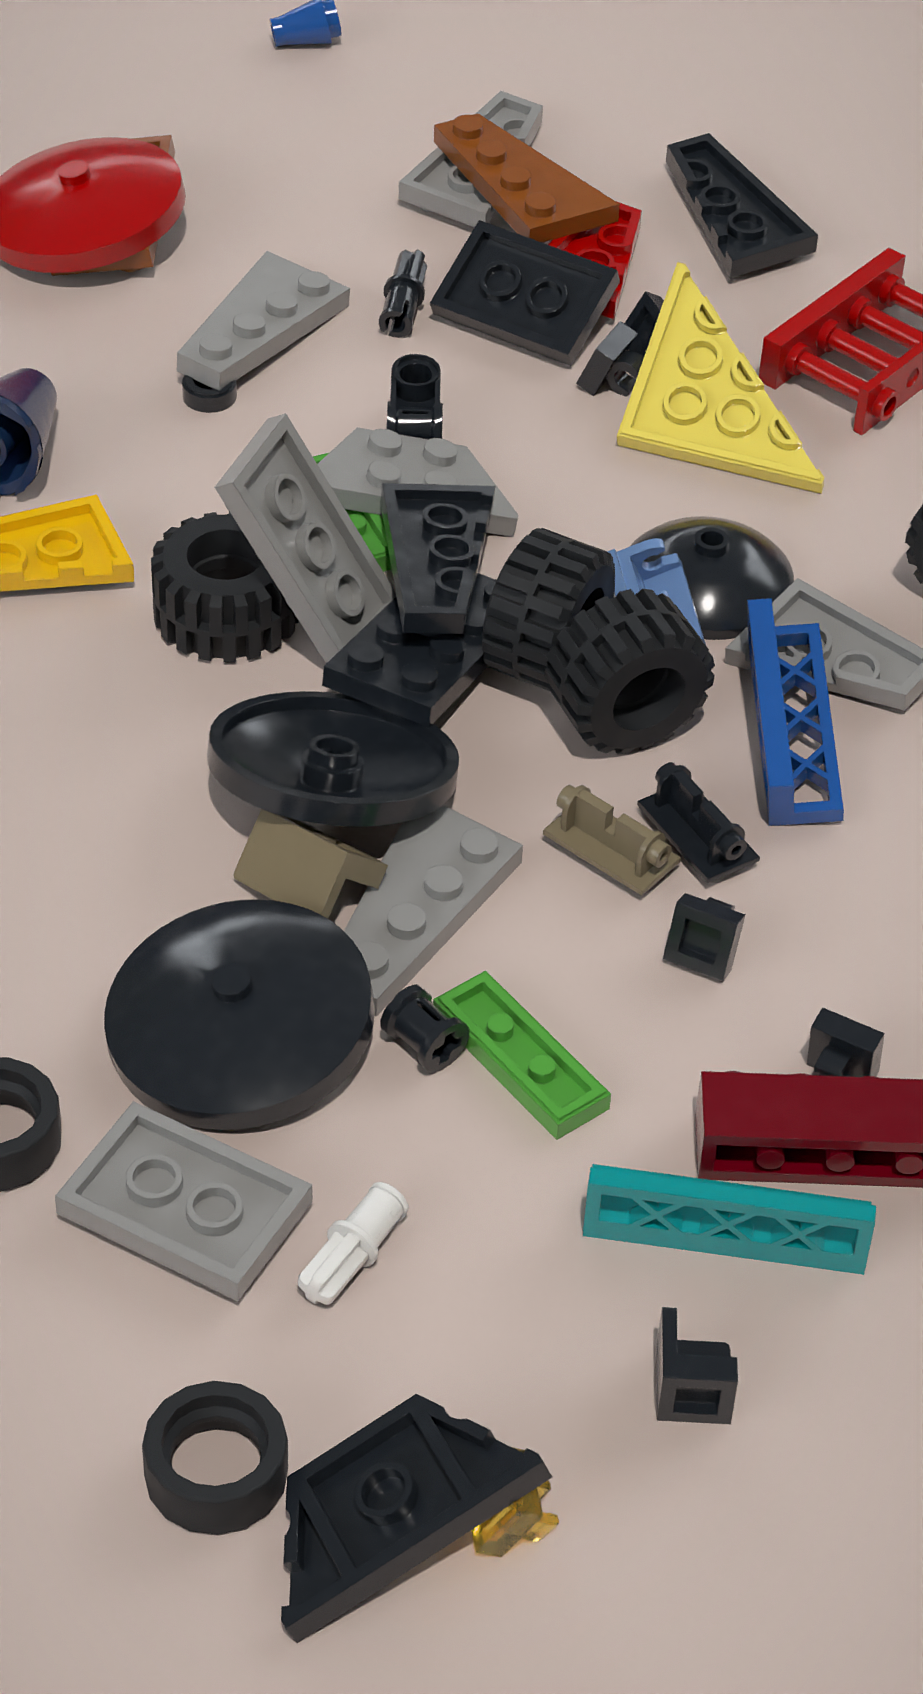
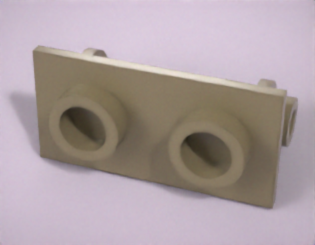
(612, 845)

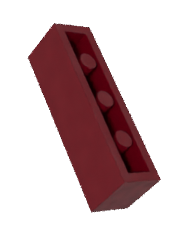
(810, 1129)

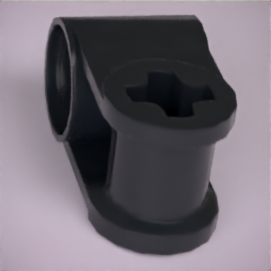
(415, 397)

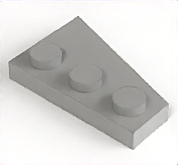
(857, 652)

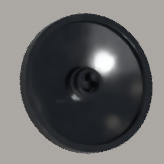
(331, 759)
(239, 1014)

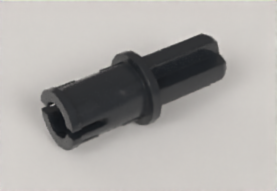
(403, 293)

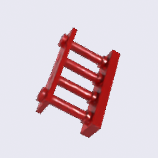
(829, 326)

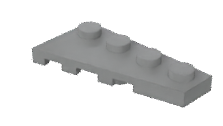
(260, 318)
(433, 884)

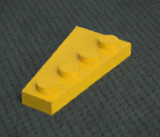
(62, 547)

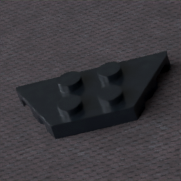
(391, 1504)

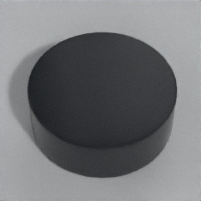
(206, 399)

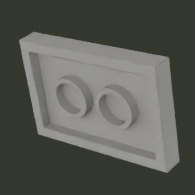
(184, 1200)

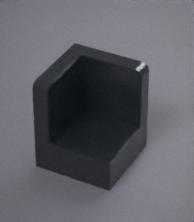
(693, 1377)

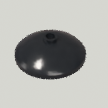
(723, 569)

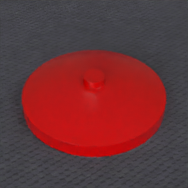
(87, 204)

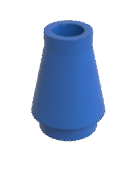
(307, 24)

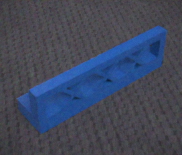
(774, 715)

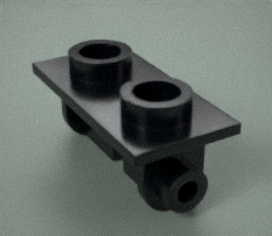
(696, 825)

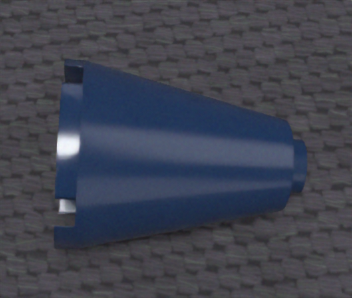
(25, 424)

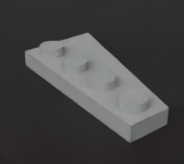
(442, 188)

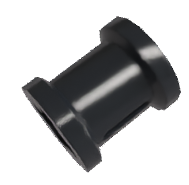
(425, 1028)

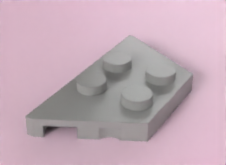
(383, 456)

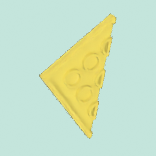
(705, 400)

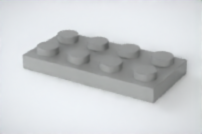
(304, 537)

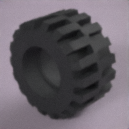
(216, 592)
(537, 596)
(629, 671)

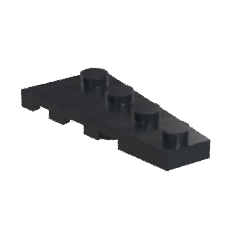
(736, 210)
(435, 551)

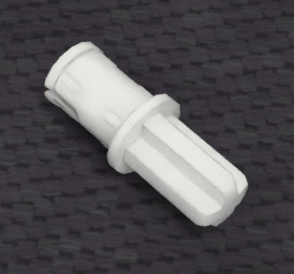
(352, 1243)

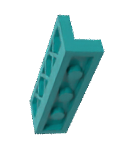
(729, 1219)

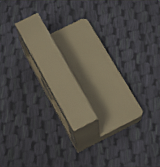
(302, 863)

